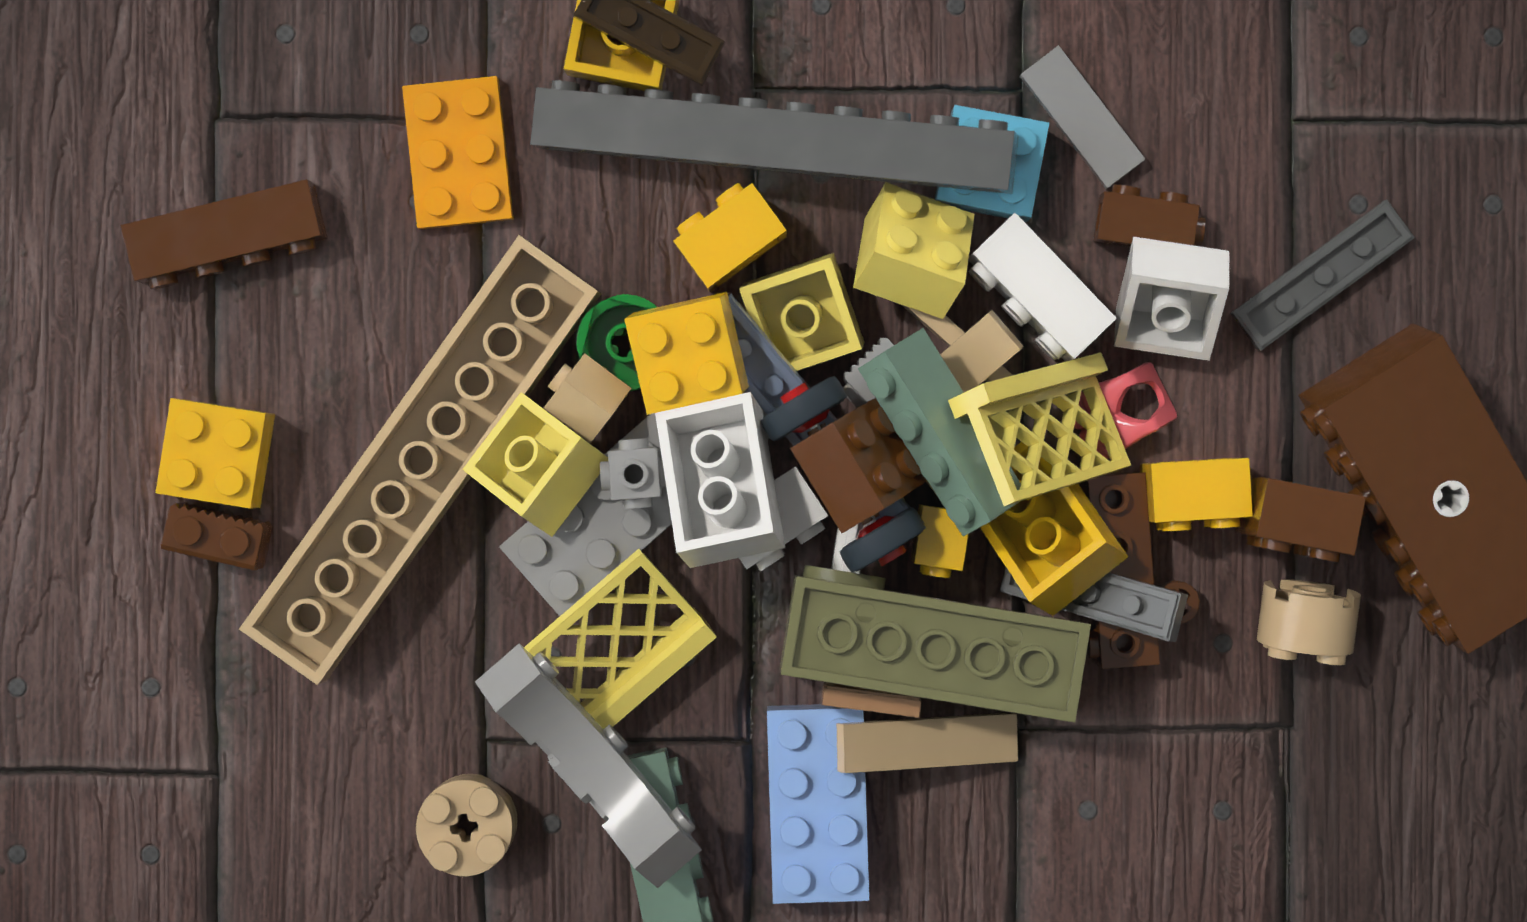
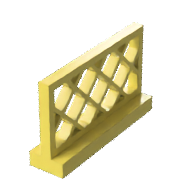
(1034, 394)
(648, 668)

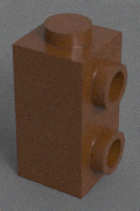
(1128, 215)

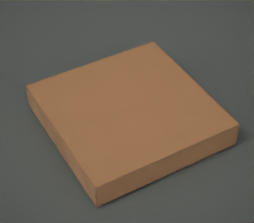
(870, 700)

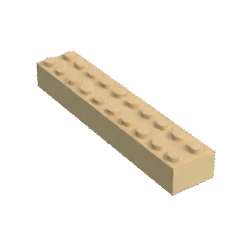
(418, 461)

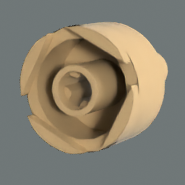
(1308, 620)
(450, 847)

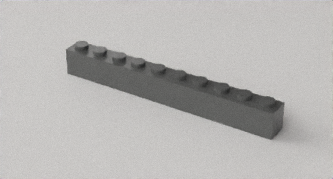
(775, 139)

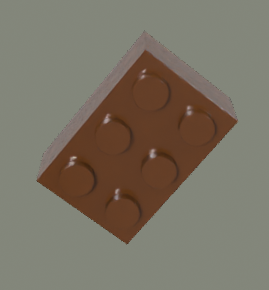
(1311, 517)

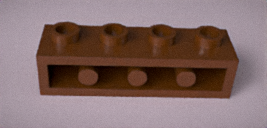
(1124, 509)

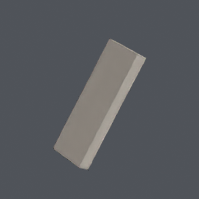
(1082, 117)

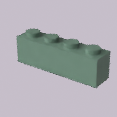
(914, 393)
(679, 896)

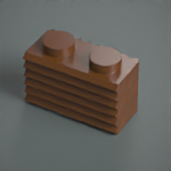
(216, 536)

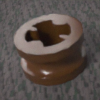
(1192, 600)

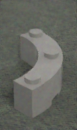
(591, 763)

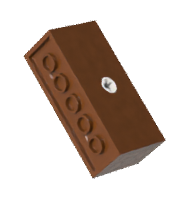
(1432, 481)

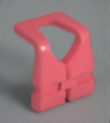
(1129, 428)

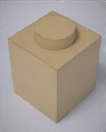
(585, 397)

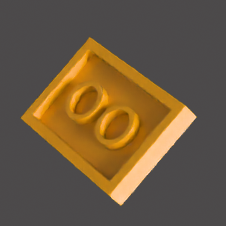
(457, 152)

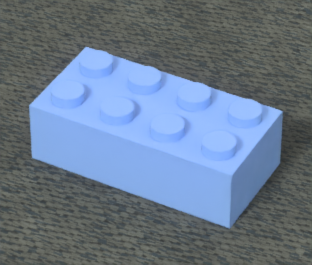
(815, 809)

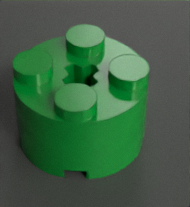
(601, 328)

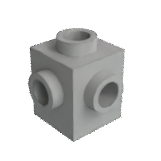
(613, 473)

